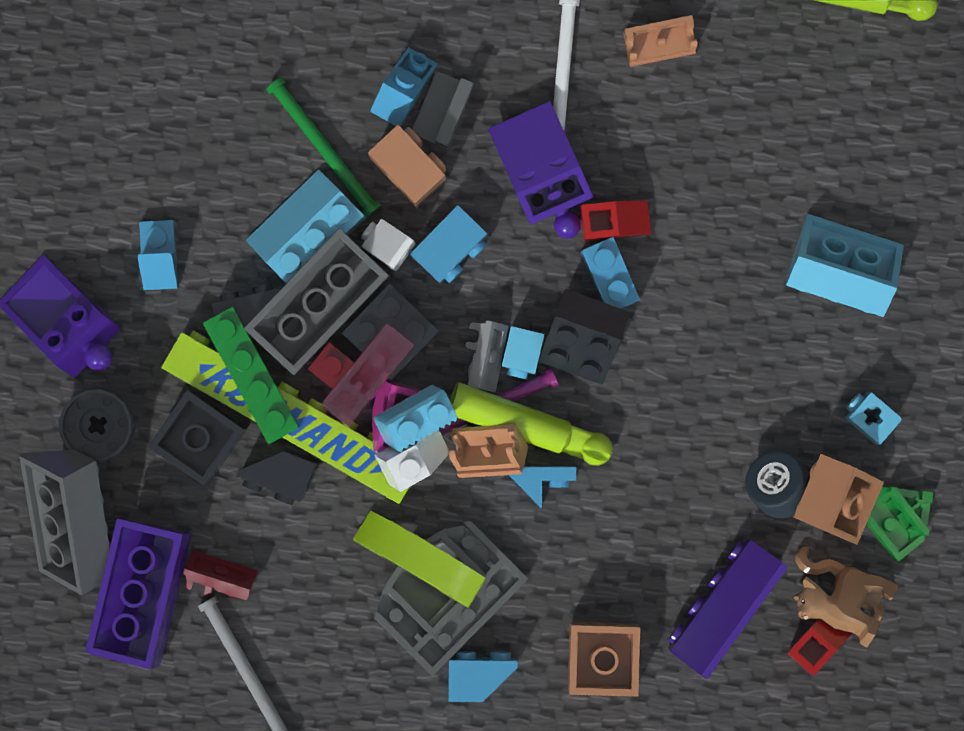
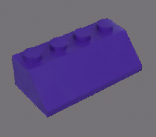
(138, 593)
(726, 607)

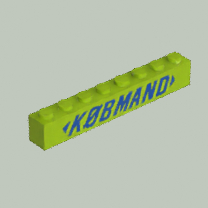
(317, 431)

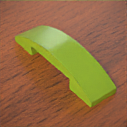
(419, 558)

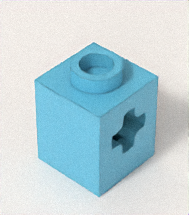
(522, 352)
(885, 416)

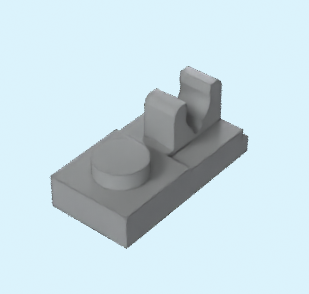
(487, 360)

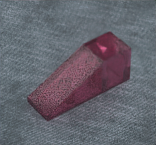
(367, 376)

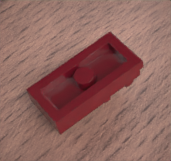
(219, 574)

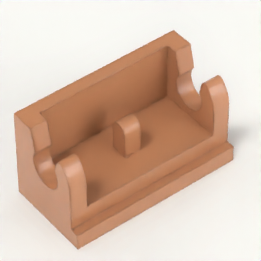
(660, 41)
(488, 451)

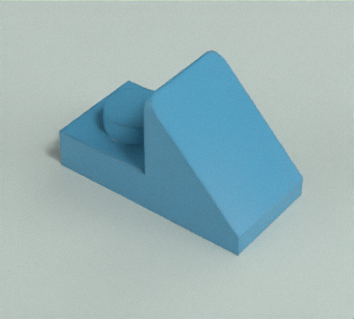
(158, 255)
(532, 479)

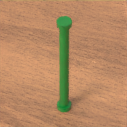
(323, 147)

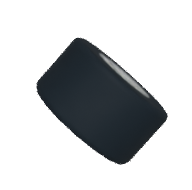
(789, 482)

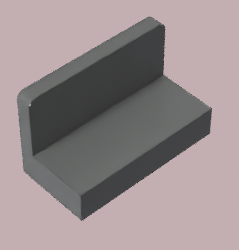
(442, 109)

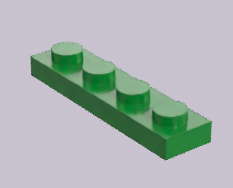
(251, 375)

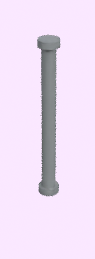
(242, 664)

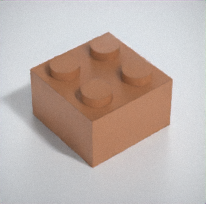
(407, 165)
(838, 499)
(604, 659)

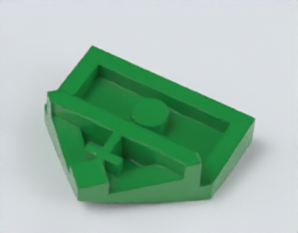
(900, 520)

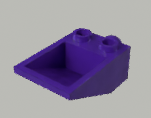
(539, 162)
(60, 319)

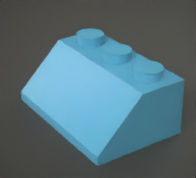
(304, 225)
(845, 265)

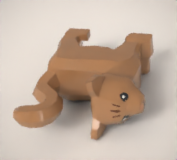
(850, 593)

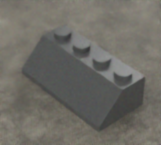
(316, 301)
(66, 517)

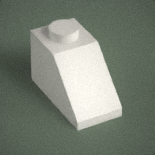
(387, 244)
(414, 463)

